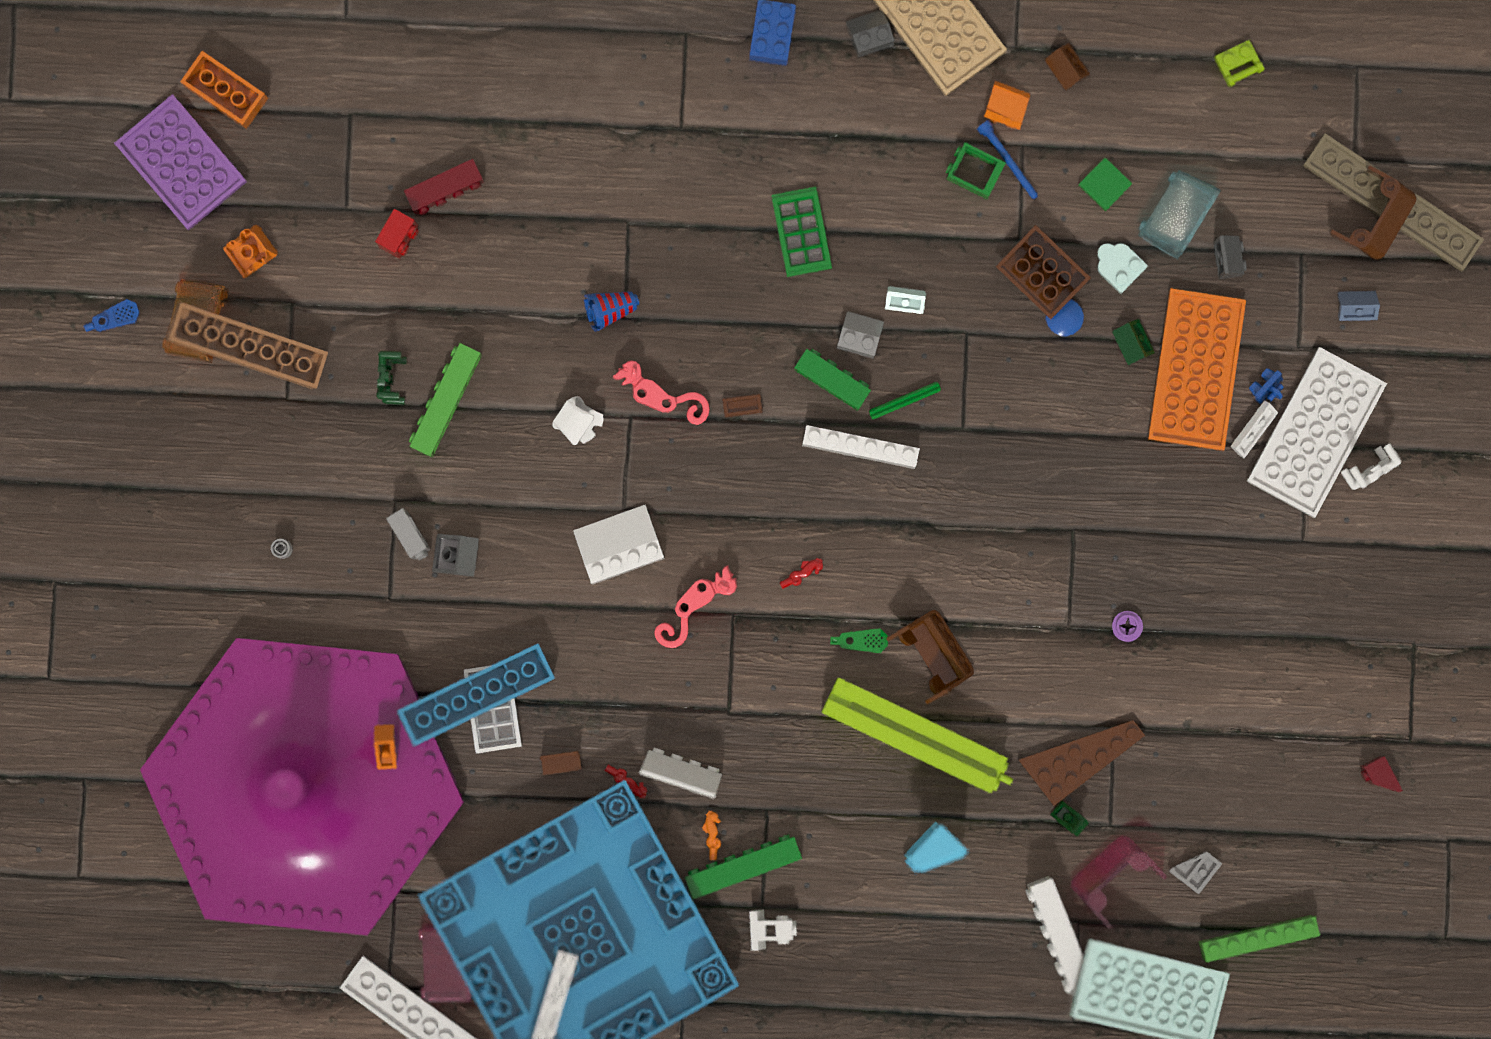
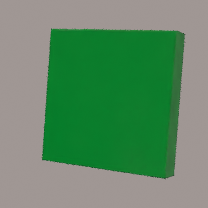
(1105, 184)

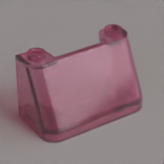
(441, 975)

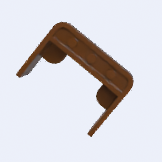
(1378, 241)
(938, 650)

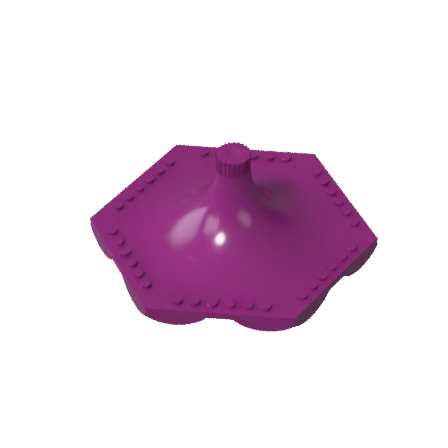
(281, 789)

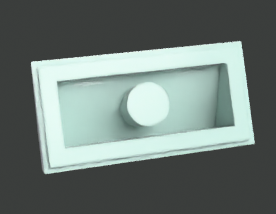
(905, 300)

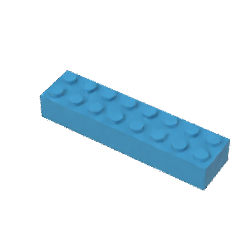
(475, 695)

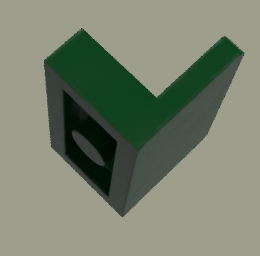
(1133, 341)

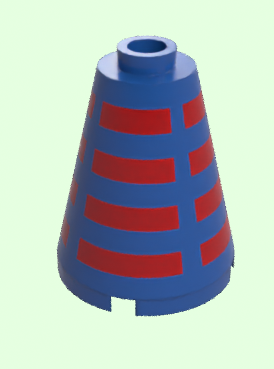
(609, 307)

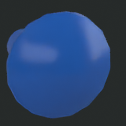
(1067, 320)

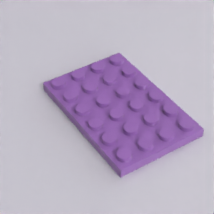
(180, 162)

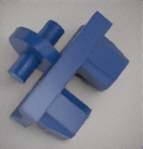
(1270, 389)

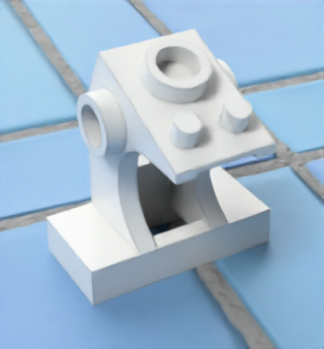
(784, 930)

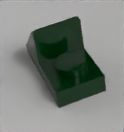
(1069, 818)

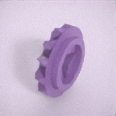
(1132, 633)

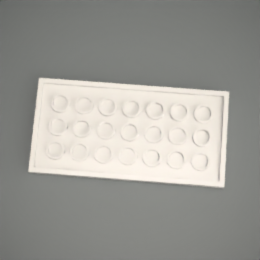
(1316, 432)

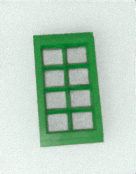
(801, 232)

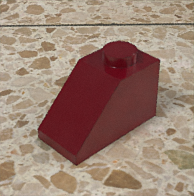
(1380, 774)

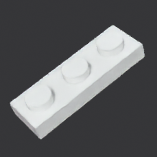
(1254, 429)

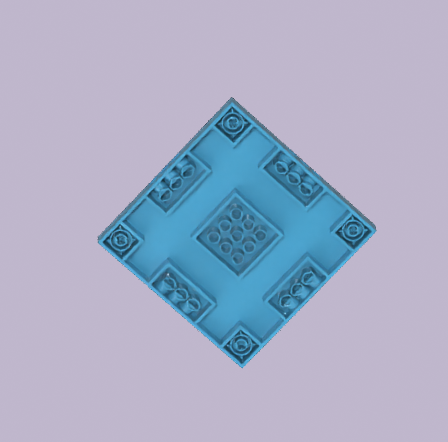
(589, 889)

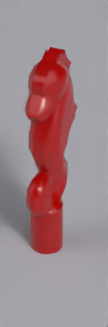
(807, 568)
(620, 775)

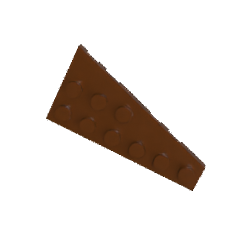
(1073, 763)

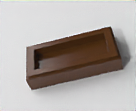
(742, 405)

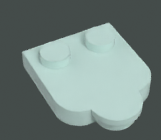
(1119, 265)

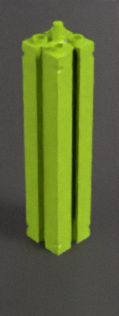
(916, 736)

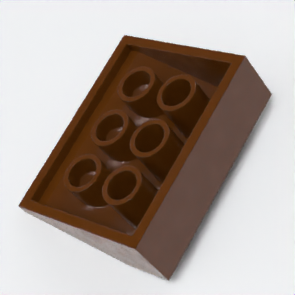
(1043, 272)

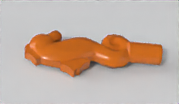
(710, 827)

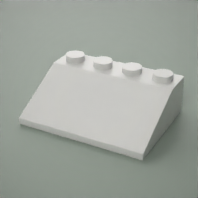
(618, 544)
(681, 773)

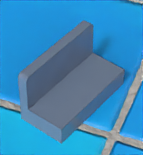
(1358, 305)

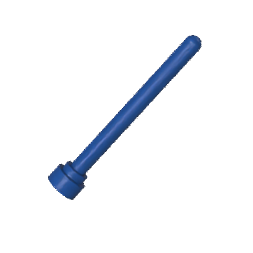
(987, 130)

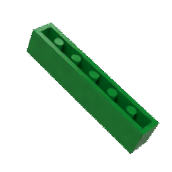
(744, 867)

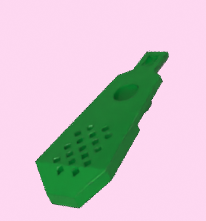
(859, 640)

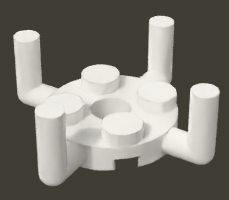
(1373, 472)

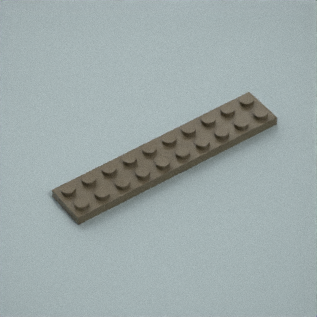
(1425, 221)

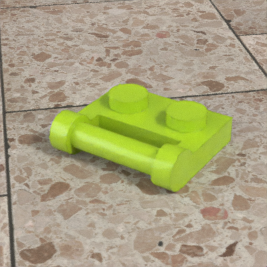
(1235, 58)

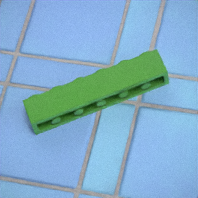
(446, 399)
(1259, 938)

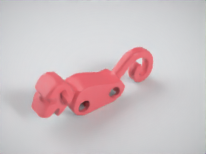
(655, 394)
(696, 599)

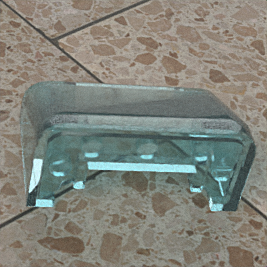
(1179, 213)

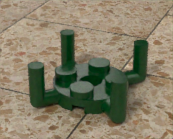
(386, 379)

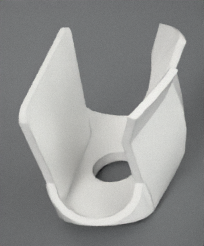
(577, 421)

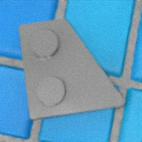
(1196, 871)

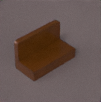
(1067, 66)
(561, 762)

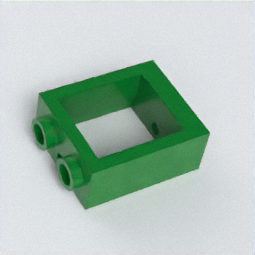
(998, 164)

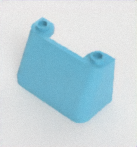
(934, 849)

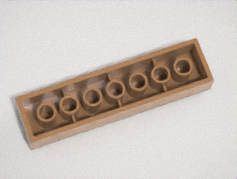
(246, 346)

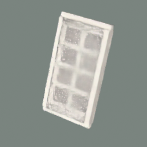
(497, 727)

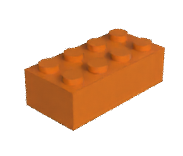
(224, 89)

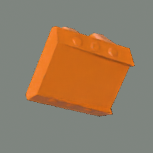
(1007, 105)
(250, 250)

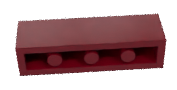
(443, 187)

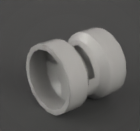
(285, 548)

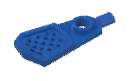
(112, 319)

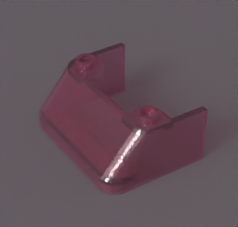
(1104, 868)

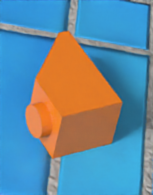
(385, 746)

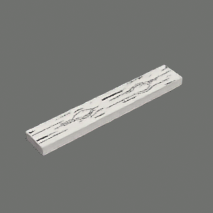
(555, 996)

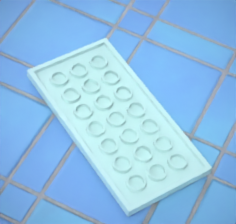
(1148, 993)

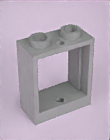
(409, 534)

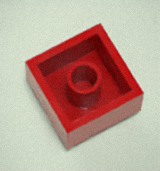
(397, 234)

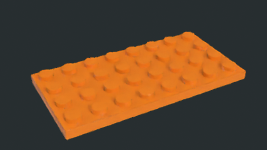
(1196, 369)

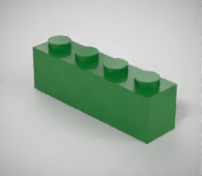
(832, 379)

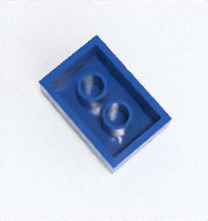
(772, 32)

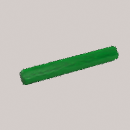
(904, 400)

